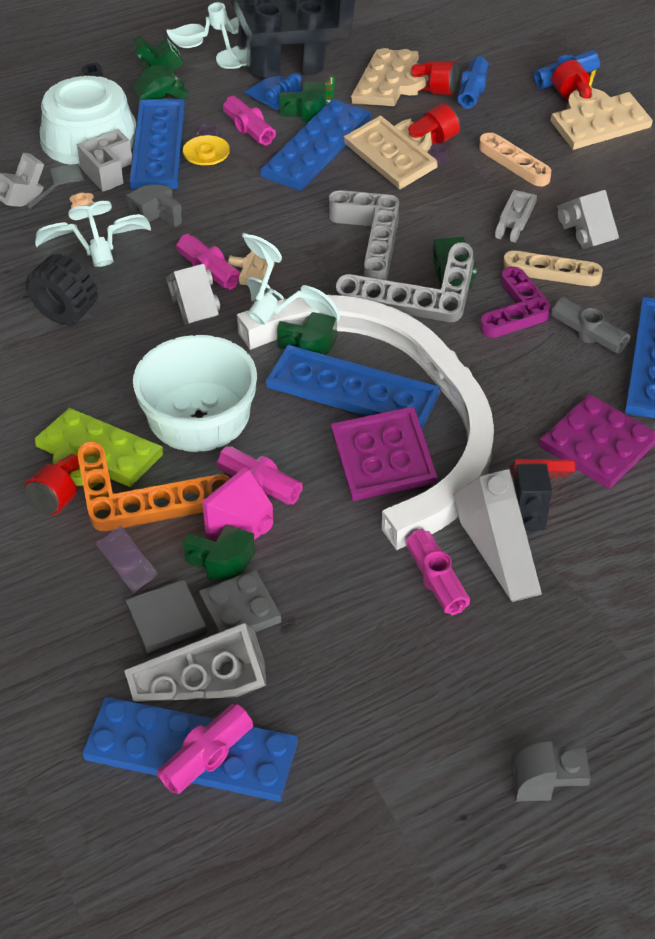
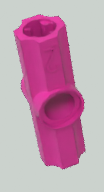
(249, 120)
(211, 257)
(264, 471)
(437, 572)
(205, 748)

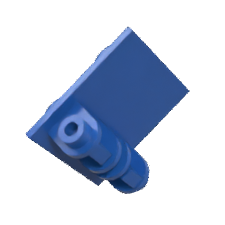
(270, 88)

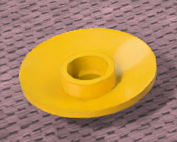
(206, 150)

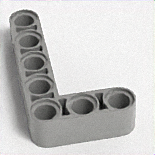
(372, 210)
(415, 293)

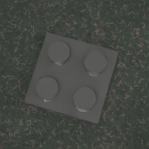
(240, 602)

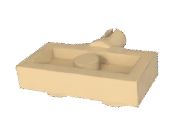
(252, 266)

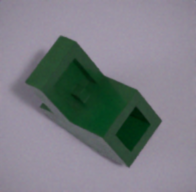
(163, 54)
(158, 81)
(304, 103)
(316, 336)
(222, 558)

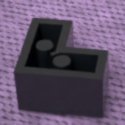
(533, 494)

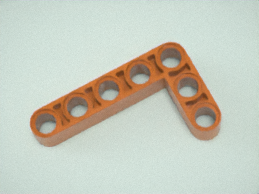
(144, 498)

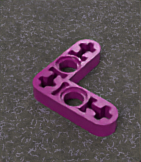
(531, 309)

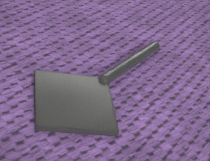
(60, 176)

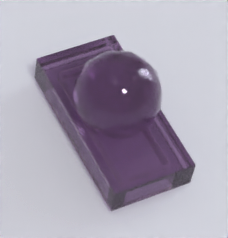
(126, 559)

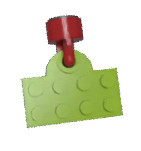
(57, 483)

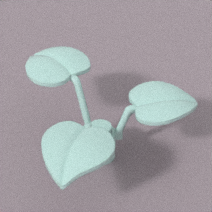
(192, 36)
(99, 249)
(267, 298)

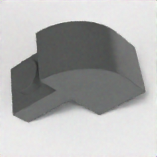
(155, 202)
(542, 768)

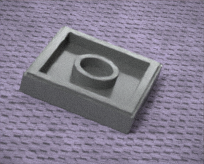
(165, 616)

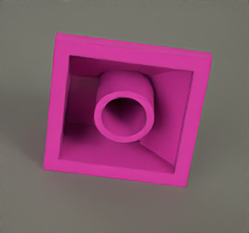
(238, 504)

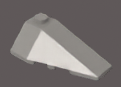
(495, 525)
(210, 668)

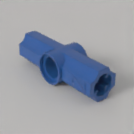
(544, 75)
(473, 82)

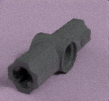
(590, 325)

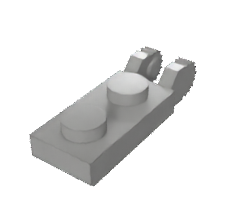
(516, 214)

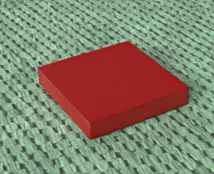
(556, 468)

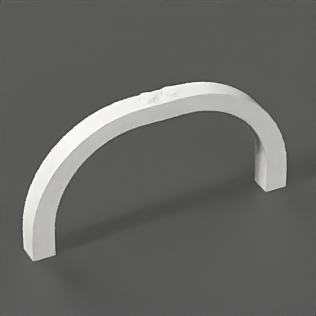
(436, 506)

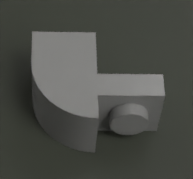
(23, 186)

